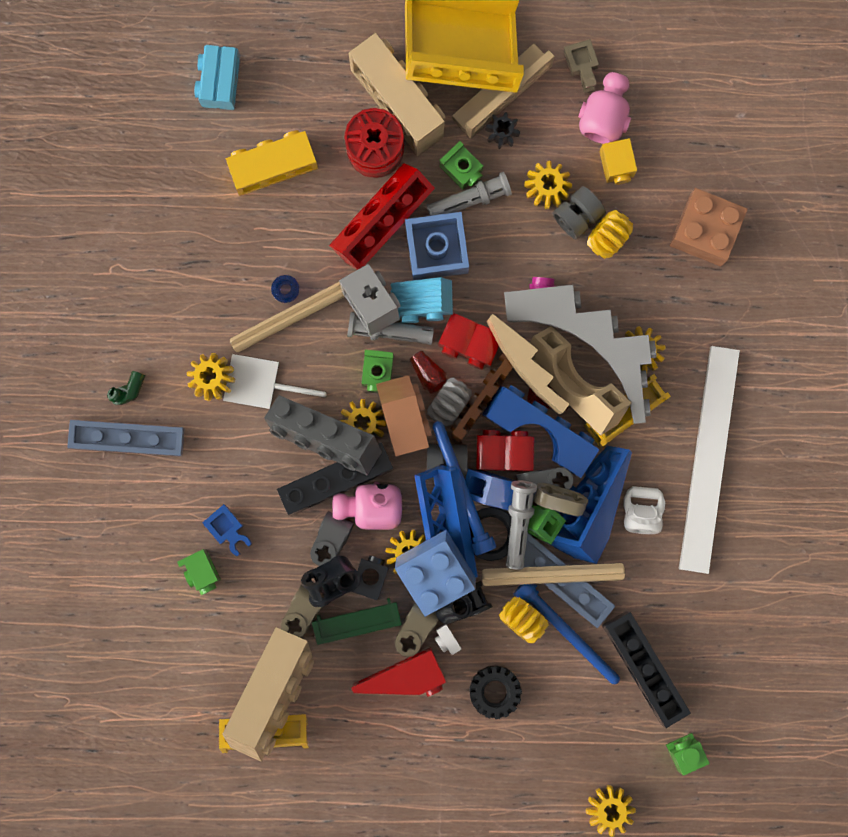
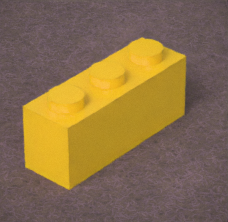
(271, 162)

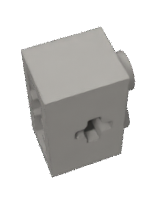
(359, 289)

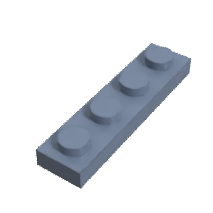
(126, 438)
(578, 595)

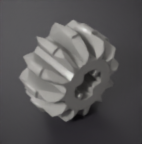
(449, 402)

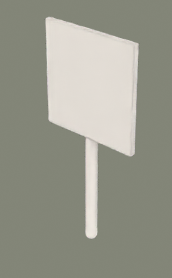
(257, 383)

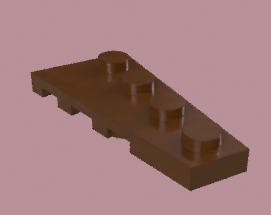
(480, 401)

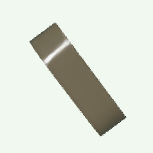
(560, 499)

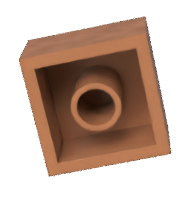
(708, 227)
(404, 415)

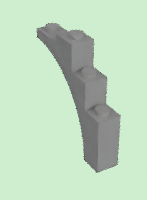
(558, 307)

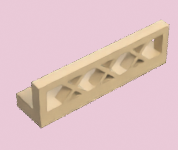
(488, 102)

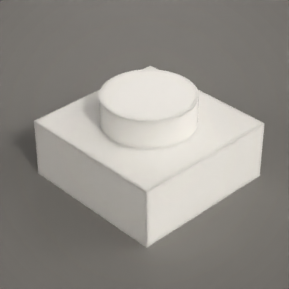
(447, 640)

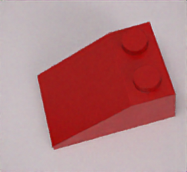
(408, 677)

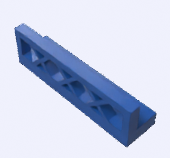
(453, 514)

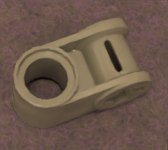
(301, 609)
(416, 626)

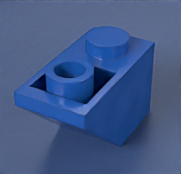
(489, 488)

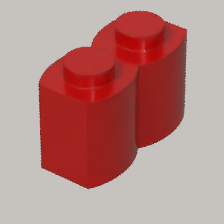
(469, 340)
(505, 452)

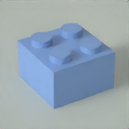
(437, 246)
(435, 573)

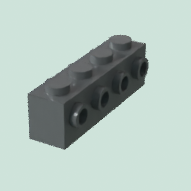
(323, 435)

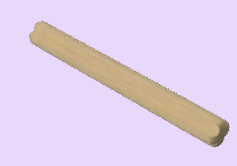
(287, 317)
(553, 574)

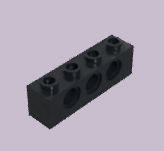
(327, 482)
(646, 669)

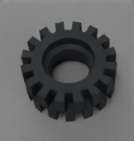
(500, 709)

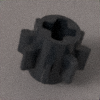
(502, 122)

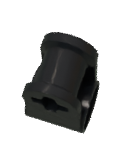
(332, 580)
(465, 606)

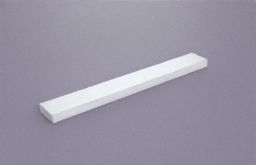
(709, 460)

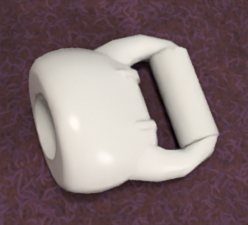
(644, 518)

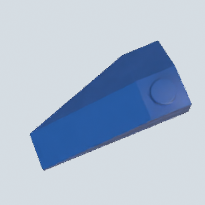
(588, 534)

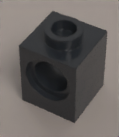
(371, 591)

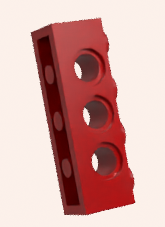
(382, 216)

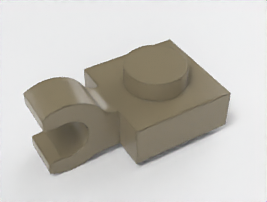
(582, 60)

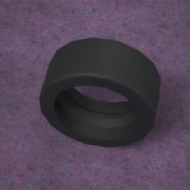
(506, 519)

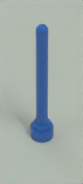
(481, 541)
(530, 594)

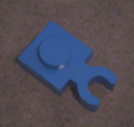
(224, 527)

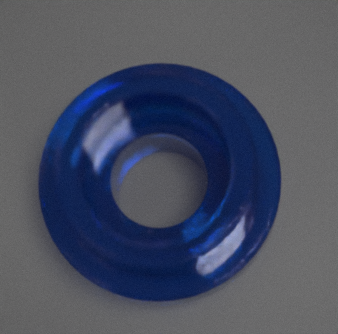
(281, 281)

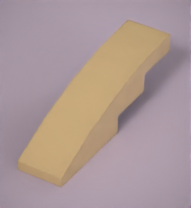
(519, 355)

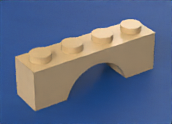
(596, 405)

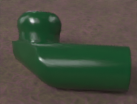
(127, 392)

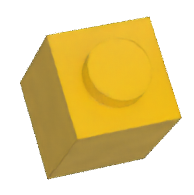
(618, 161)

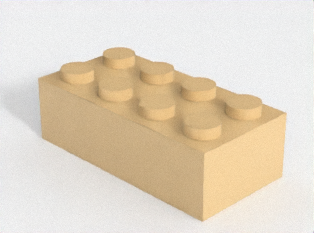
(387, 85)
(269, 694)

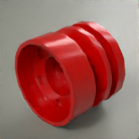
(374, 158)

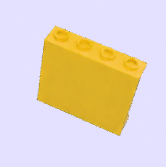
(463, 43)

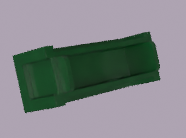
(356, 623)

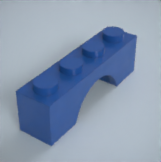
(569, 449)

